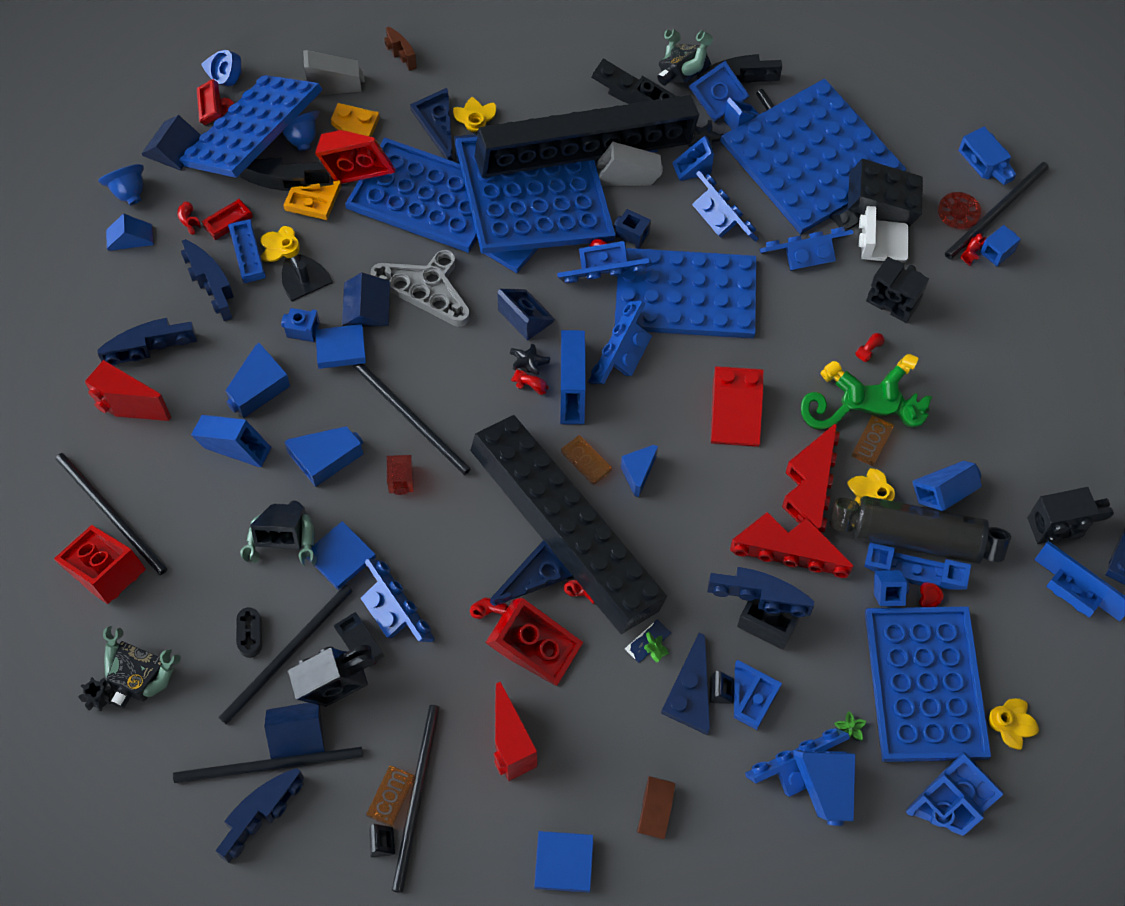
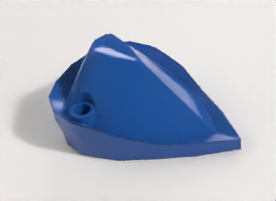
(223, 67)

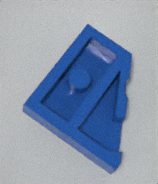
(753, 694)

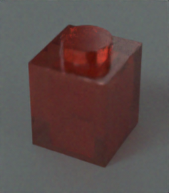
(400, 474)

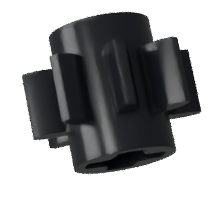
(89, 694)

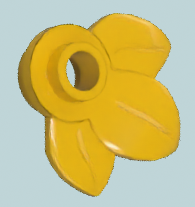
(474, 114)
(279, 244)
(871, 485)
(1016, 723)

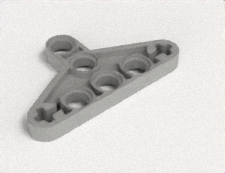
(435, 291)

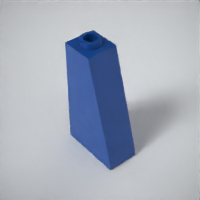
(572, 377)

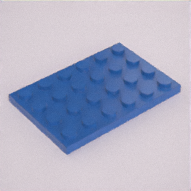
(250, 125)
(420, 197)
(691, 293)
(926, 684)

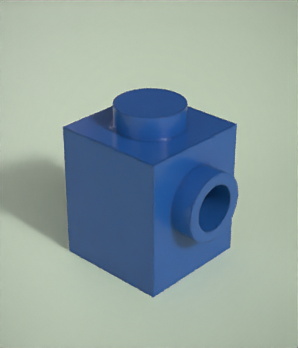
(890, 588)

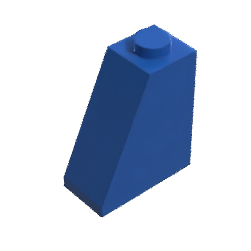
(256, 382)
(231, 438)
(324, 452)
(947, 485)
(829, 782)

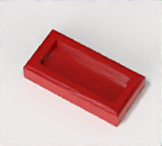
(208, 102)
(218, 222)

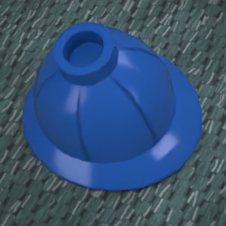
(302, 130)
(125, 183)

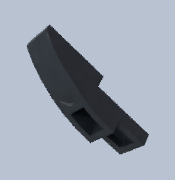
(751, 69)
(627, 87)
(274, 175)

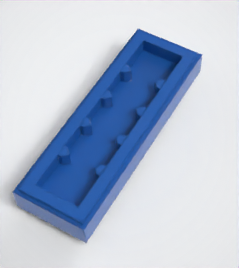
(247, 251)

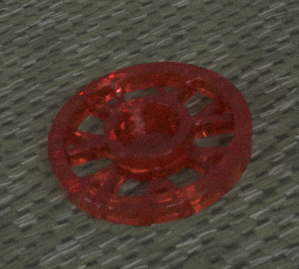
(959, 210)

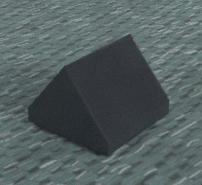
(845, 218)
(721, 688)
(381, 840)

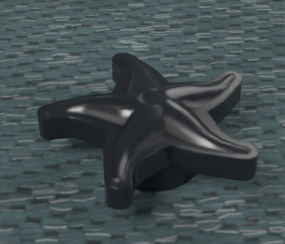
(707, 132)
(528, 360)

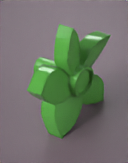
(655, 647)
(851, 726)

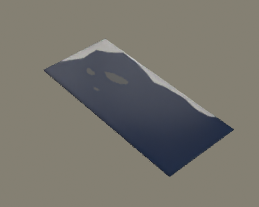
(636, 648)

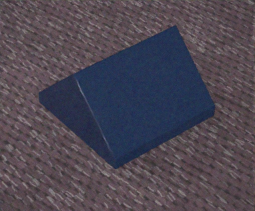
(171, 142)
(366, 301)
(523, 311)
(294, 730)

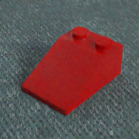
(352, 156)
(124, 395)
(737, 406)
(100, 563)
(534, 641)
(514, 748)

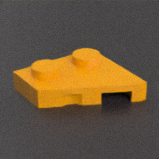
(355, 119)
(312, 200)

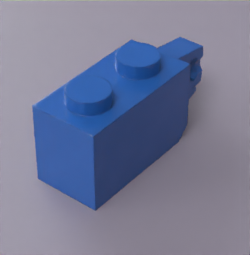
(987, 156)

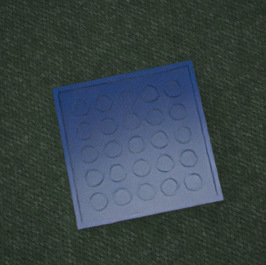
(805, 153)
(535, 206)

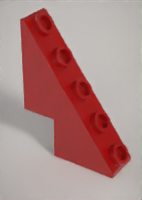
(811, 473)
(800, 547)

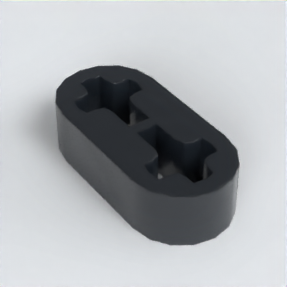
(243, 632)

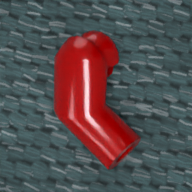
(574, 589)
(483, 608)

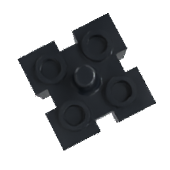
(897, 289)

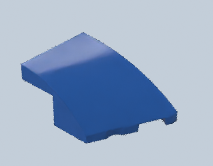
(957, 797)

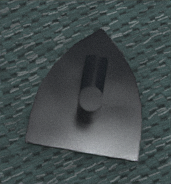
(302, 276)

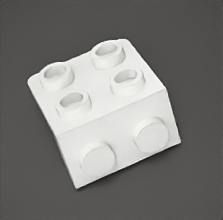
(882, 238)

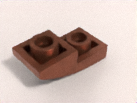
(400, 47)
(656, 807)

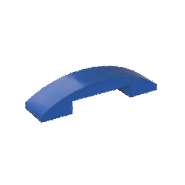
(918, 570)

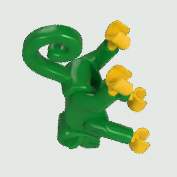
(871, 399)

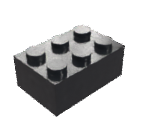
(890, 190)

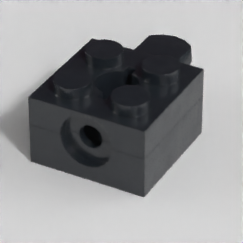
(1066, 515)
(331, 675)

